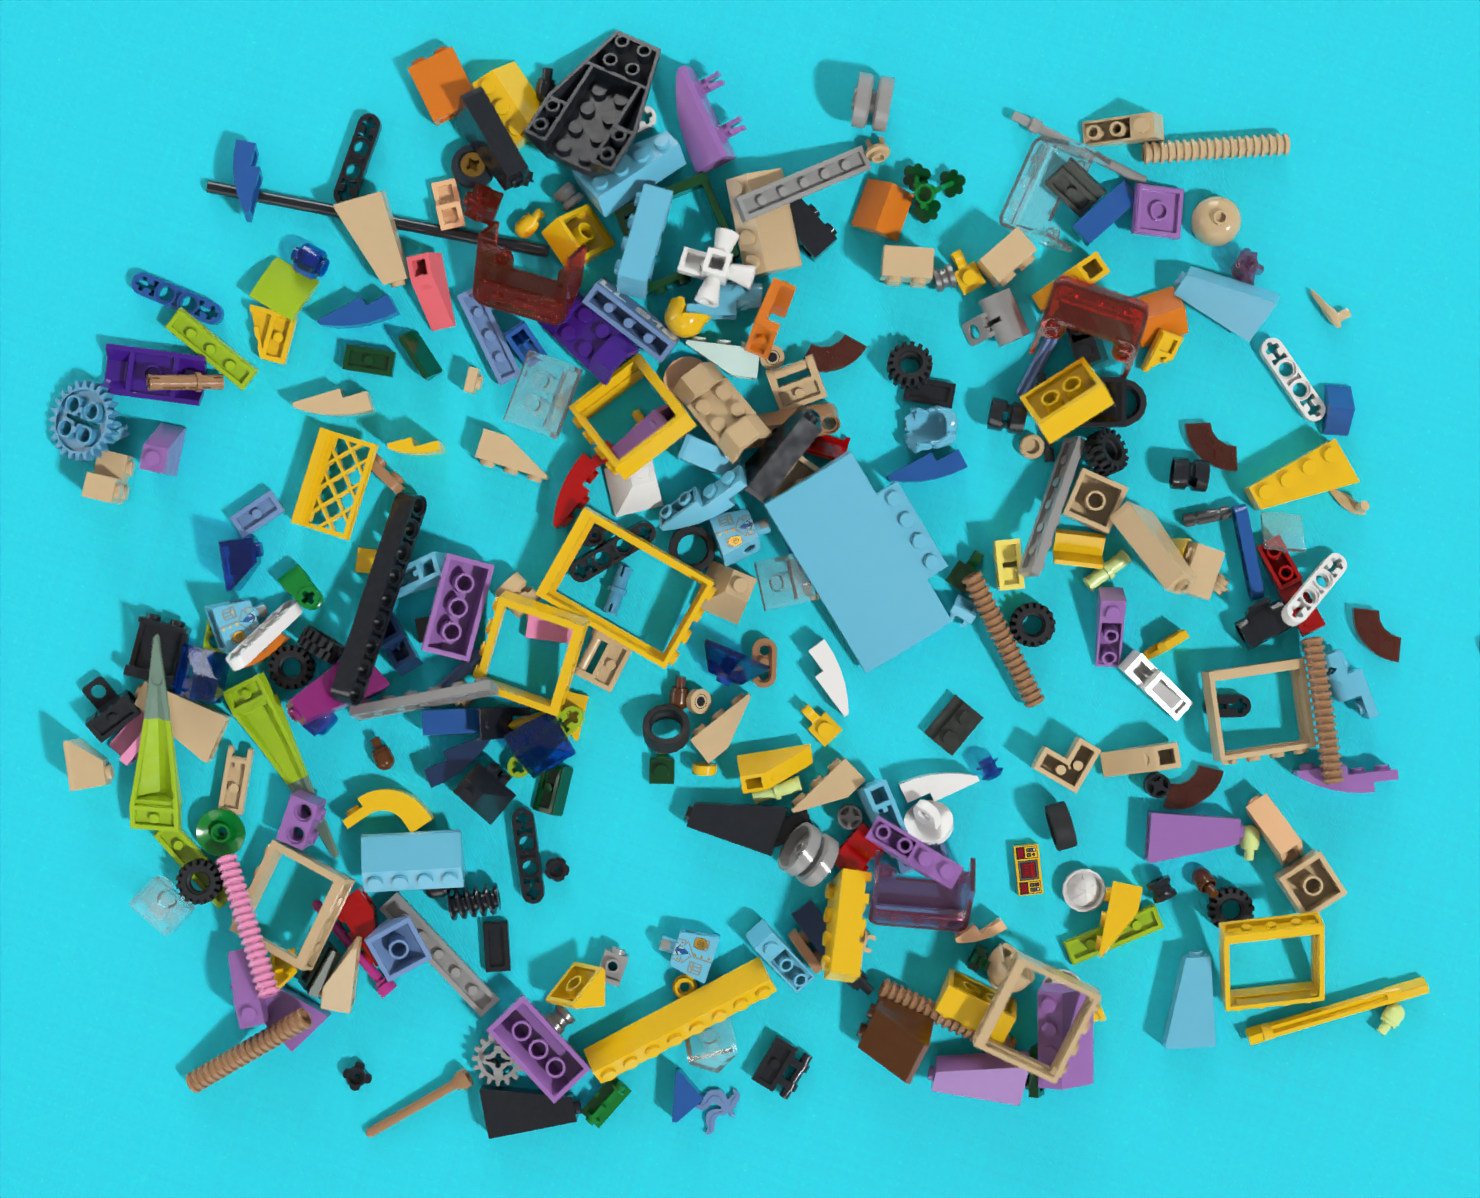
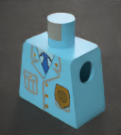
(737, 534)
(234, 621)
(691, 952)

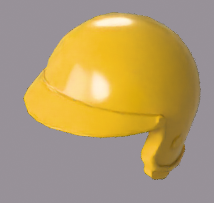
(682, 323)

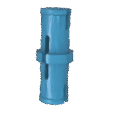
(617, 590)

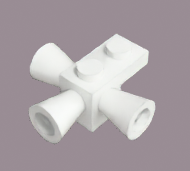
(716, 267)

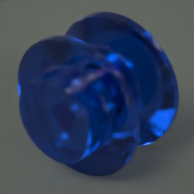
(989, 768)

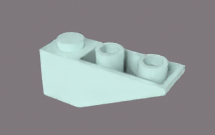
(727, 357)

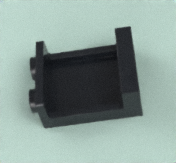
(171, 637)

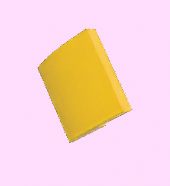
(411, 447)

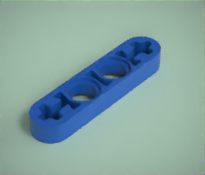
(178, 297)
(1247, 552)

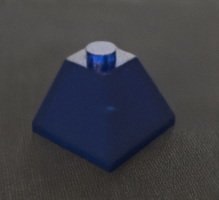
(240, 561)
(731, 665)
(201, 674)
(540, 744)

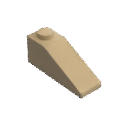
(340, 987)

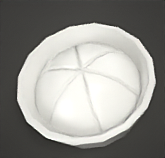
(1083, 890)

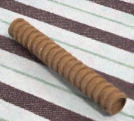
(1003, 639)
(1322, 709)
(925, 1006)
(249, 1050)

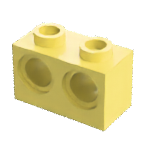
(1007, 562)

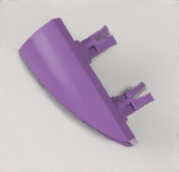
(700, 127)

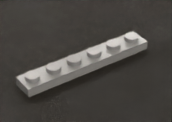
(802, 184)
(1051, 507)
(433, 697)
(444, 958)

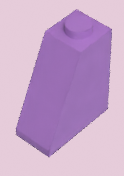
(163, 450)

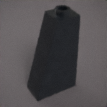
(490, 138)
(781, 452)
(742, 824)
(524, 1109)

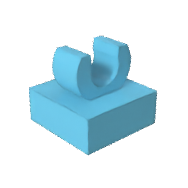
(964, 609)

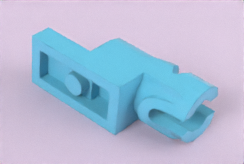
(730, 298)
(1349, 684)

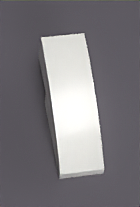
(831, 675)
(1155, 684)
(937, 784)

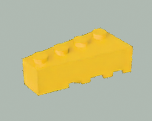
(1308, 475)
(844, 925)

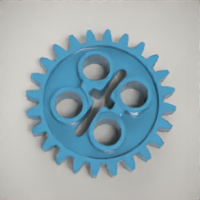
(79, 439)

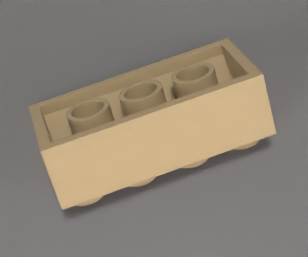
(769, 238)

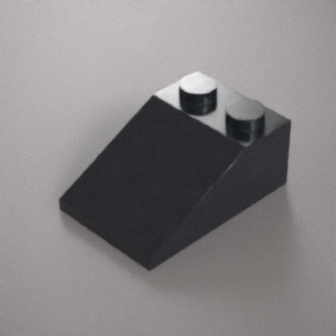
(1115, 414)

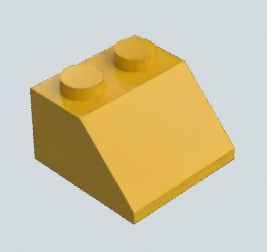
(578, 229)

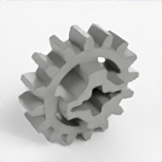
(488, 1059)

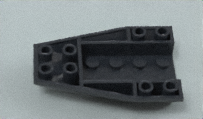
(597, 107)

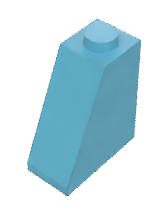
(706, 456)

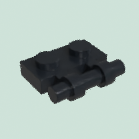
(775, 1063)

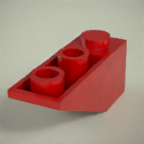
(361, 917)

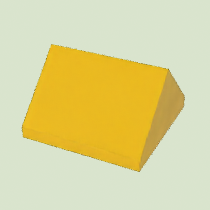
(580, 987)

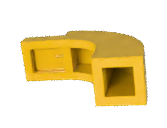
(400, 802)

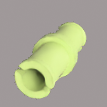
(1108, 572)
(783, 788)

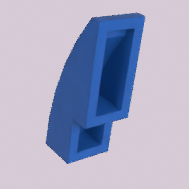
(247, 176)
(1104, 213)
(360, 314)
(929, 469)
(451, 721)

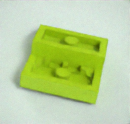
(283, 289)

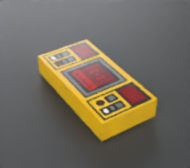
(1028, 869)

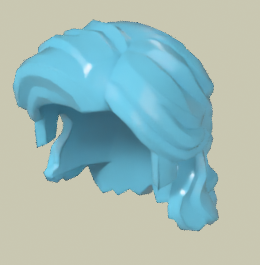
(930, 428)

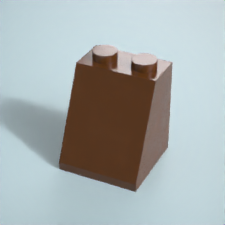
(895, 1037)

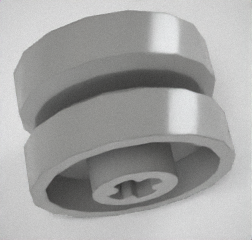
(873, 102)
(808, 854)

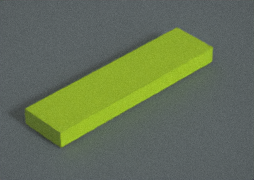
(215, 350)
(184, 850)
(1083, 945)

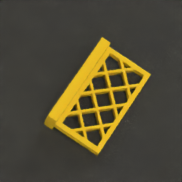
(315, 482)

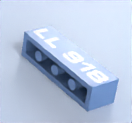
(631, 319)

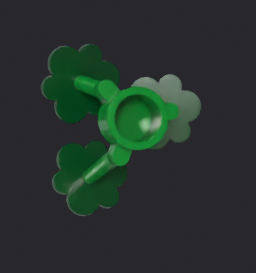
(925, 193)

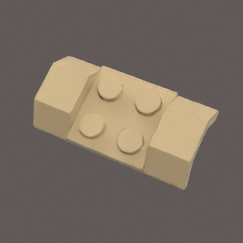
(720, 409)

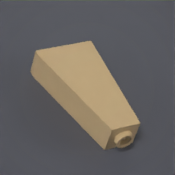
(375, 232)
(1154, 546)
(192, 722)

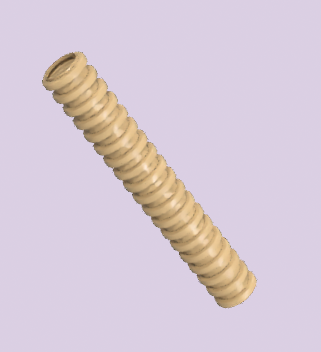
(1216, 148)

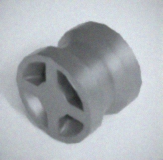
(568, 196)
(944, 278)
(851, 819)
(560, 1018)

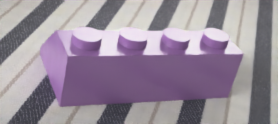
(457, 607)
(1056, 1013)
(538, 1048)

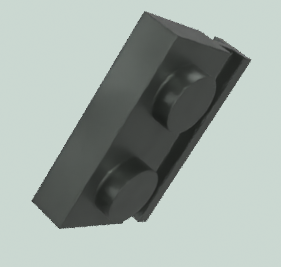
(1075, 187)
(953, 725)
(314, 979)

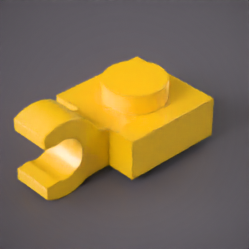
(968, 275)
(822, 726)

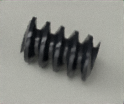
(474, 901)

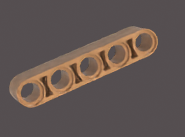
(777, 418)

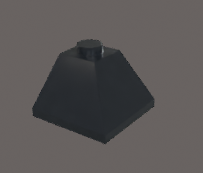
(484, 793)

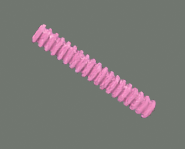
(247, 925)

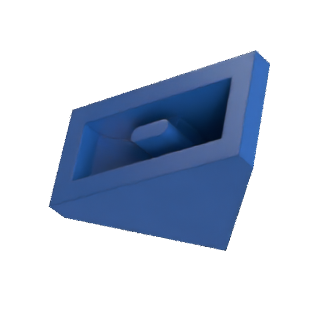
(522, 340)
(1339, 410)
(685, 1095)

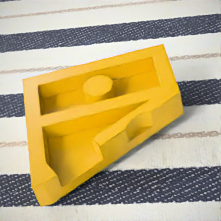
(273, 334)

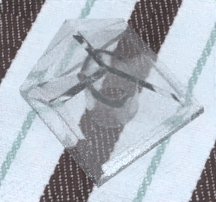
(713, 1046)

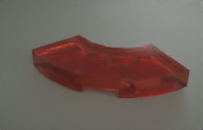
(836, 356)
(1209, 448)
(1374, 636)
(1193, 790)

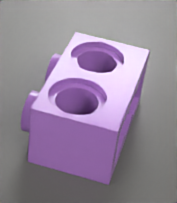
(296, 816)

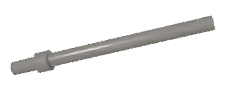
(1035, 126)

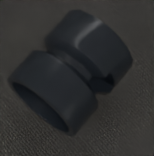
(1015, 420)
(1189, 474)

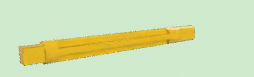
(1338, 1010)

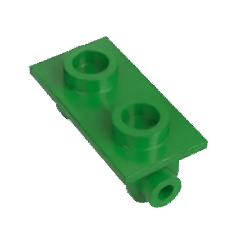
(605, 1102)

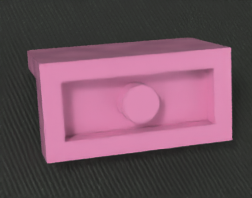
(546, 630)
(128, 740)

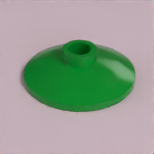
(213, 840)

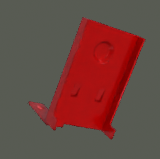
(828, 447)

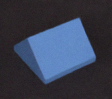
(397, 947)

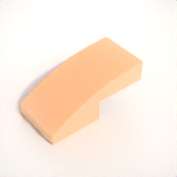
(448, 204)
(972, 934)

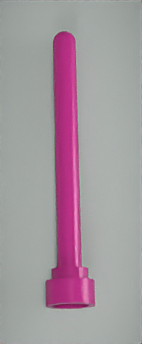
(382, 985)

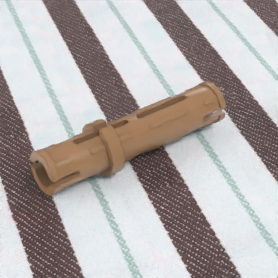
(185, 382)

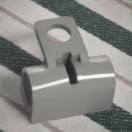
(999, 319)

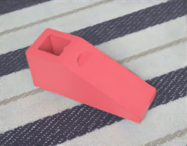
(432, 289)

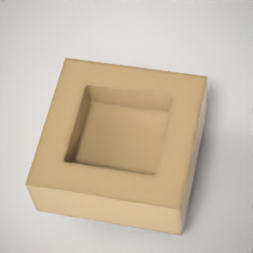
(473, 380)

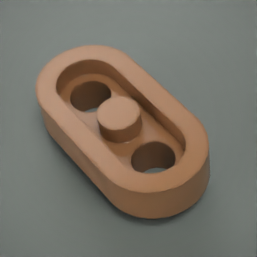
(392, 480)
(769, 659)
(801, 942)

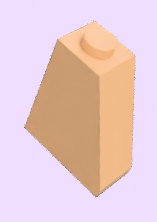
(1274, 829)

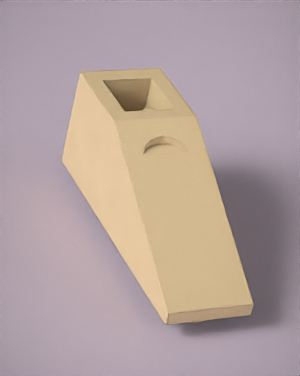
(1124, 130)
(503, 451)
(718, 734)
(1140, 759)
(835, 785)

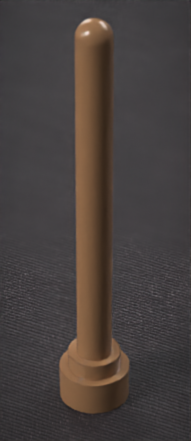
(460, 1081)

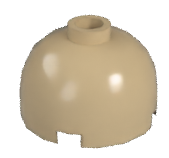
(1215, 221)
(1000, 961)

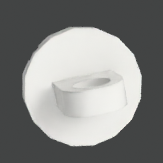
(929, 822)

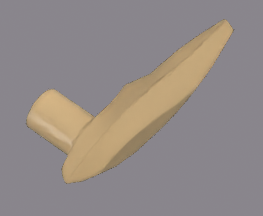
(1330, 313)
(1350, 503)

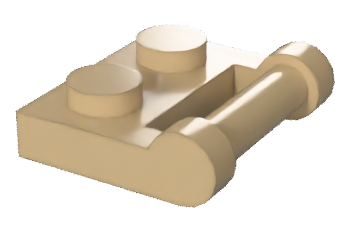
(799, 391)
(609, 665)

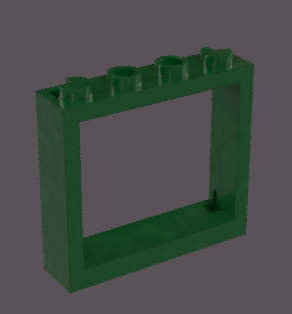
(679, 189)

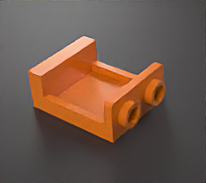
(440, 83)
(765, 331)

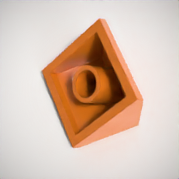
(882, 209)
(1165, 312)

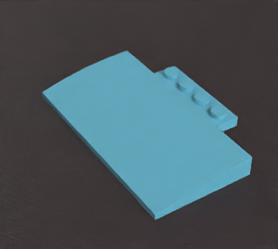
(863, 558)

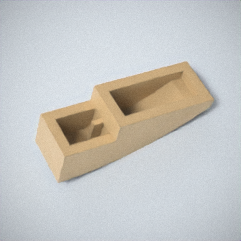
(336, 404)

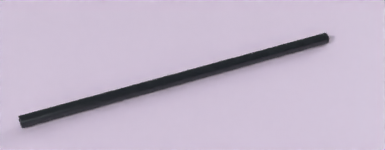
(401, 223)

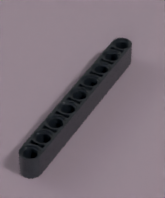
(378, 599)

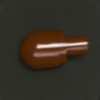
(679, 693)
(382, 754)
(1205, 882)

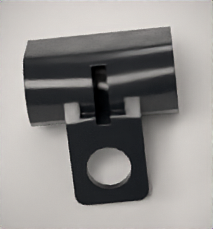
(1261, 623)
(112, 709)

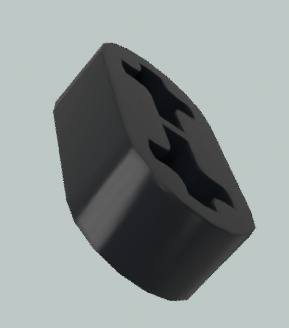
(1231, 712)

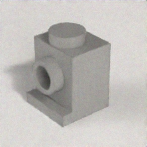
(616, 955)

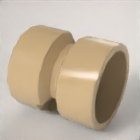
(517, 585)

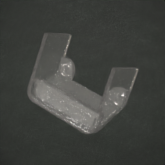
(1031, 201)

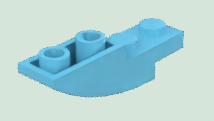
(698, 505)

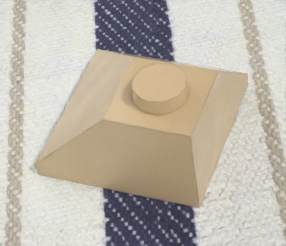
(731, 593)
(86, 765)

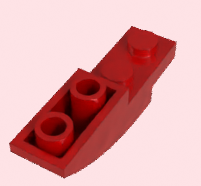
(573, 492)
(1286, 583)

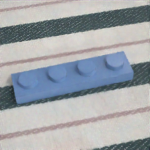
(490, 338)

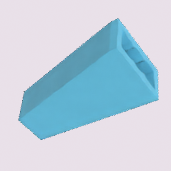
(1226, 300)
(1191, 1009)

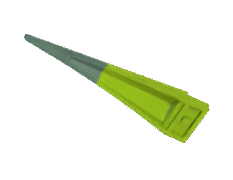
(266, 723)
(156, 784)

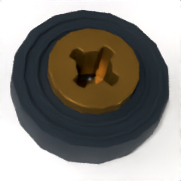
(476, 173)

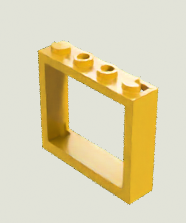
(602, 395)
(546, 612)
(1267, 929)

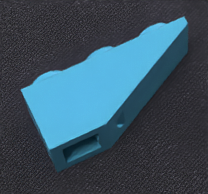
(779, 955)

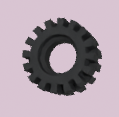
(912, 352)
(1106, 452)
(1043, 635)
(321, 645)
(280, 677)
(186, 888)
(1225, 894)

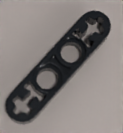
(361, 161)
(614, 554)
(528, 855)

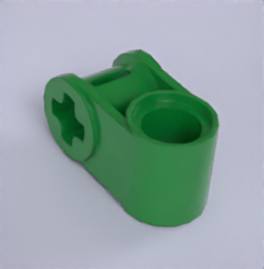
(298, 585)

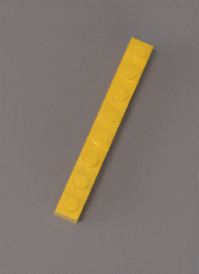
(680, 1020)

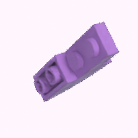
(1355, 782)
(914, 853)

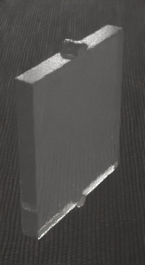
(1282, 532)

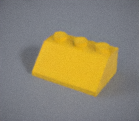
(512, 99)
(1066, 400)
(967, 1001)

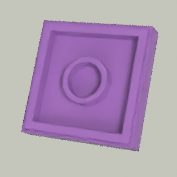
(1157, 211)

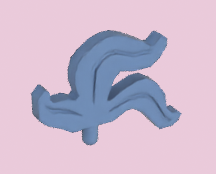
(718, 1097)

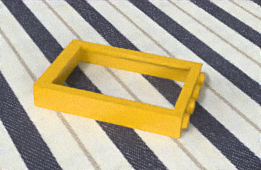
(567, 554)

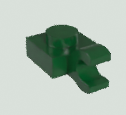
(961, 570)
(661, 769)
(978, 958)

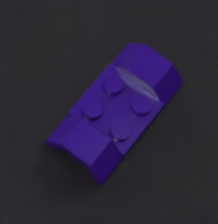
(592, 340)
(129, 367)

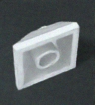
(635, 493)

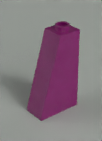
(316, 698)

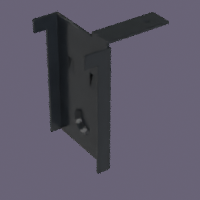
(495, 721)

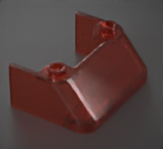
(522, 292)
(1096, 313)

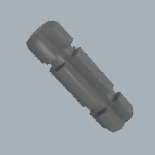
(1206, 516)

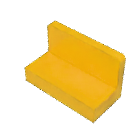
(1078, 548)

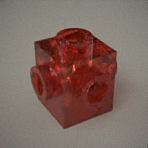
(482, 204)

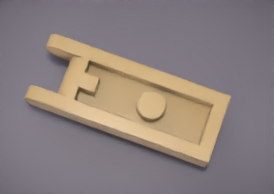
(235, 781)

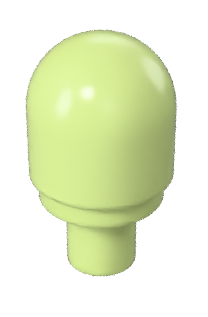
(1250, 841)
(1391, 1018)

